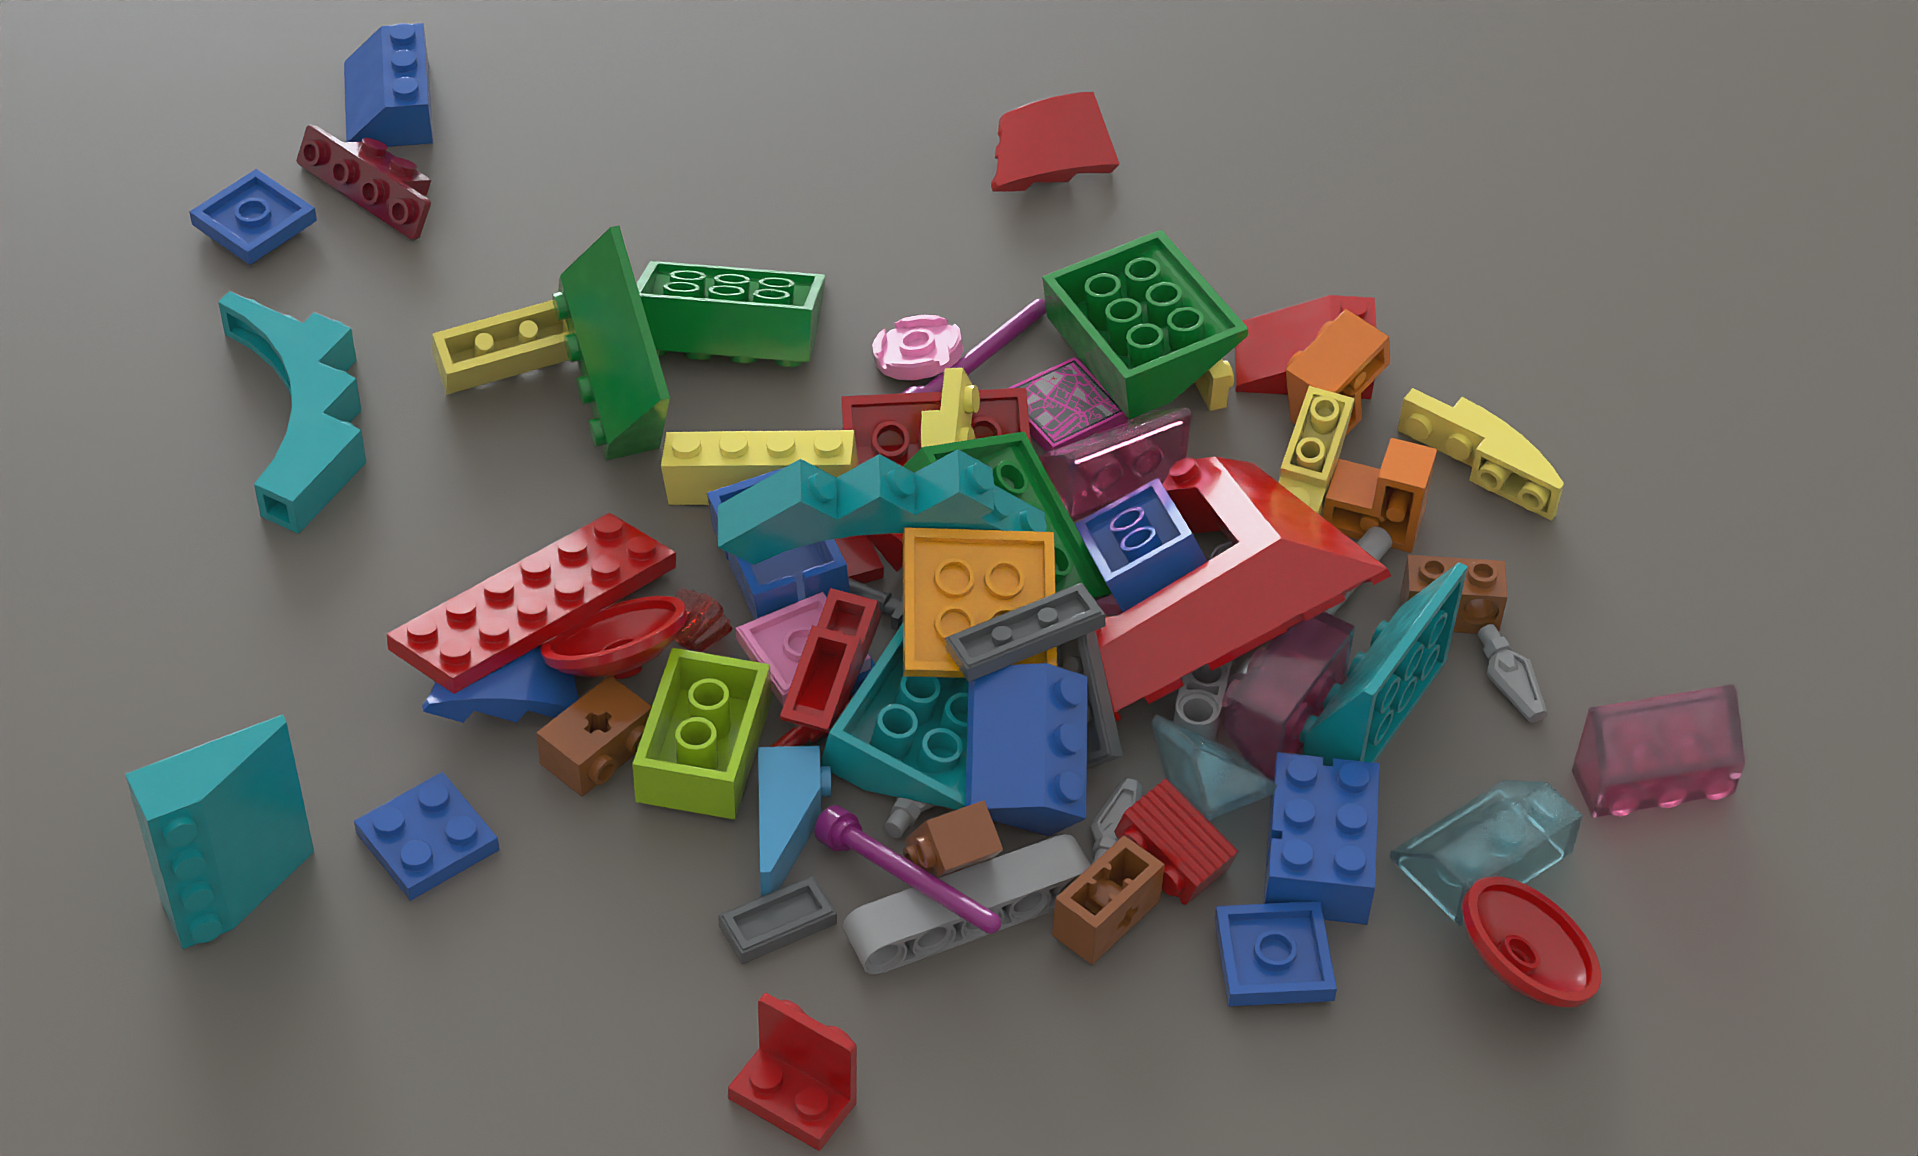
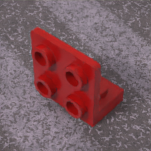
(799, 1075)

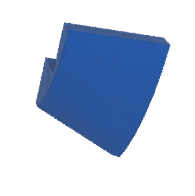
(508, 692)

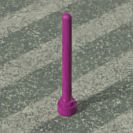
(990, 345)
(841, 831)

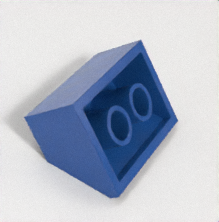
(389, 88)
(1028, 746)

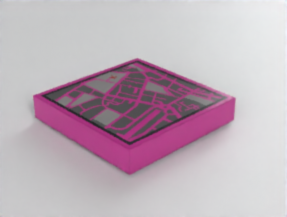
(1068, 405)

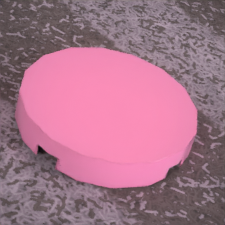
(917, 348)

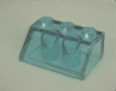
(1504, 832)

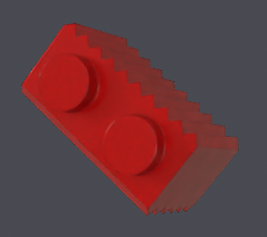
(1178, 837)

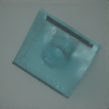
(1207, 771)

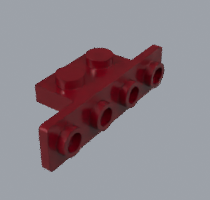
(370, 177)

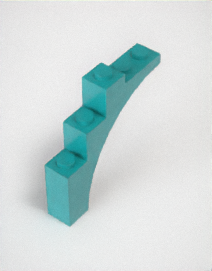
(320, 442)
(875, 497)

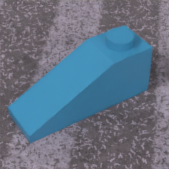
(788, 807)

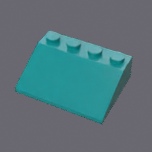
(1388, 677)
(903, 734)
(222, 827)

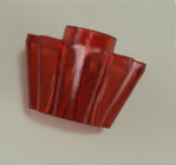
(704, 621)

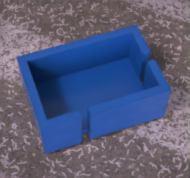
(786, 576)
(1323, 835)

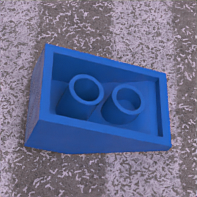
(1140, 544)

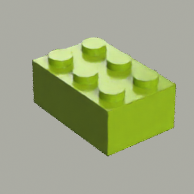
(702, 733)

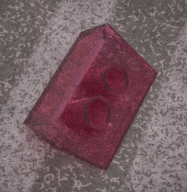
(1117, 460)
(1285, 688)
(1660, 751)

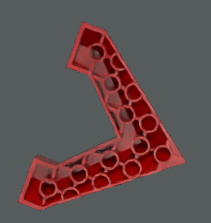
(1276, 574)

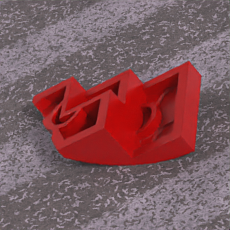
(1052, 142)

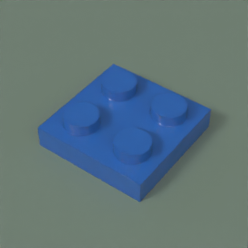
(253, 216)
(426, 835)
(1275, 953)

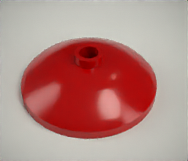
(617, 638)
(1530, 943)

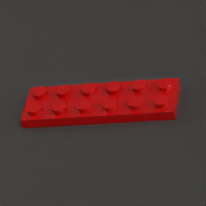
(530, 602)

